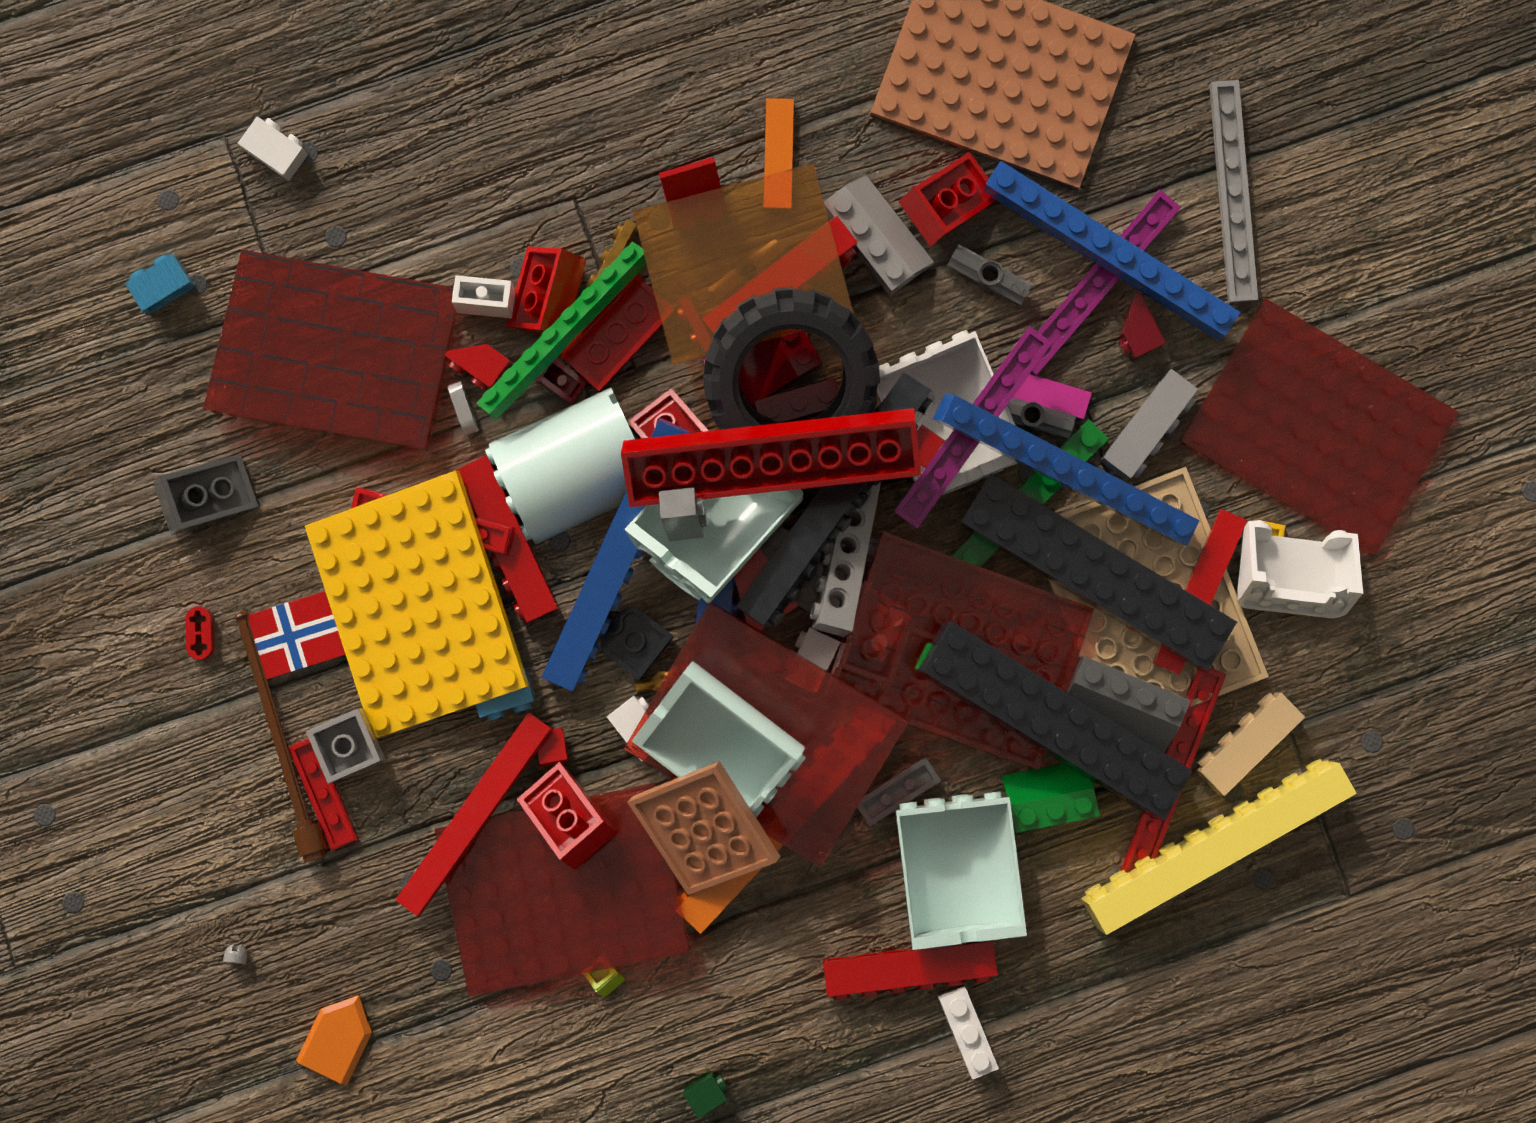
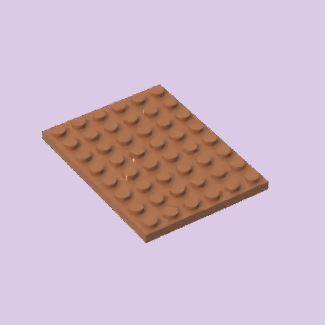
(1006, 81)

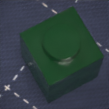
(706, 1093)

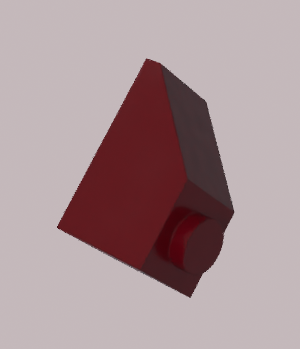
(1139, 331)
(562, 381)

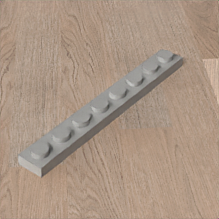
(1233, 191)

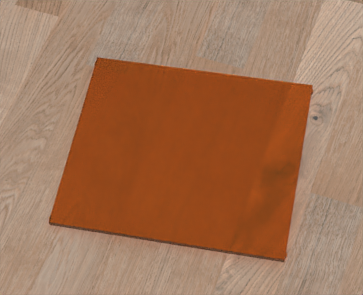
(734, 244)

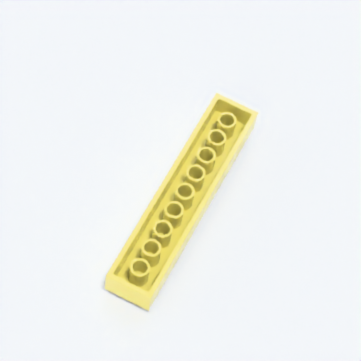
(1217, 845)

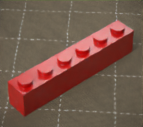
(520, 566)
(909, 968)

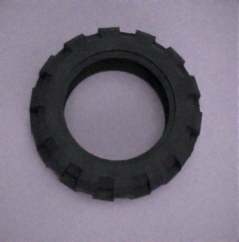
(780, 311)

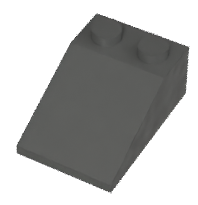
(205, 494)

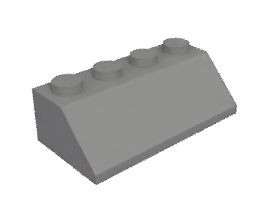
(882, 237)

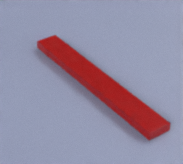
(1183, 748)
(473, 814)

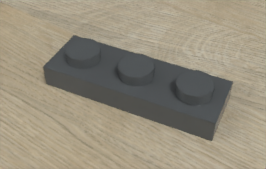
(897, 790)

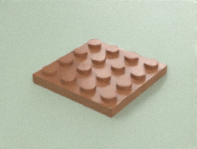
(704, 828)

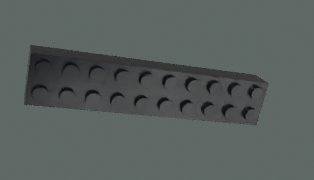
(1098, 573)
(1053, 721)

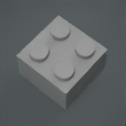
(345, 745)

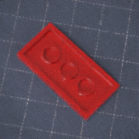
(615, 334)

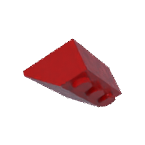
(545, 288)

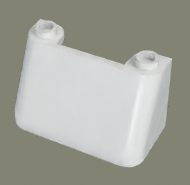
(1299, 573)

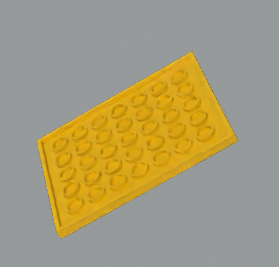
(416, 605)

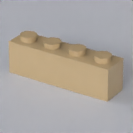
(1249, 743)

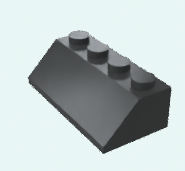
(1129, 701)

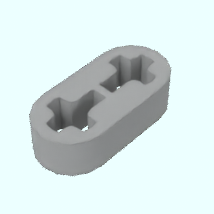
(463, 408)

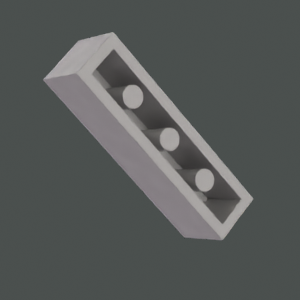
(1149, 425)

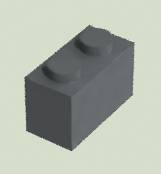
(682, 514)

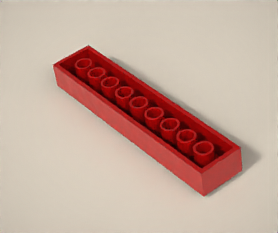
(773, 457)

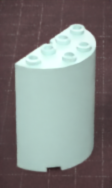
(564, 466)
(733, 536)
(709, 723)
(960, 870)

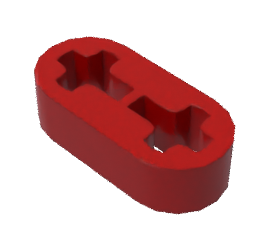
(193, 633)

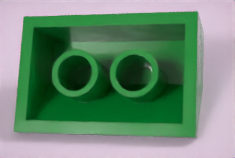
(1049, 797)

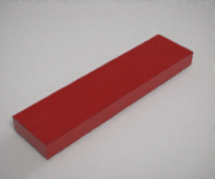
(323, 797)

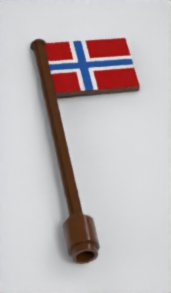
(278, 644)

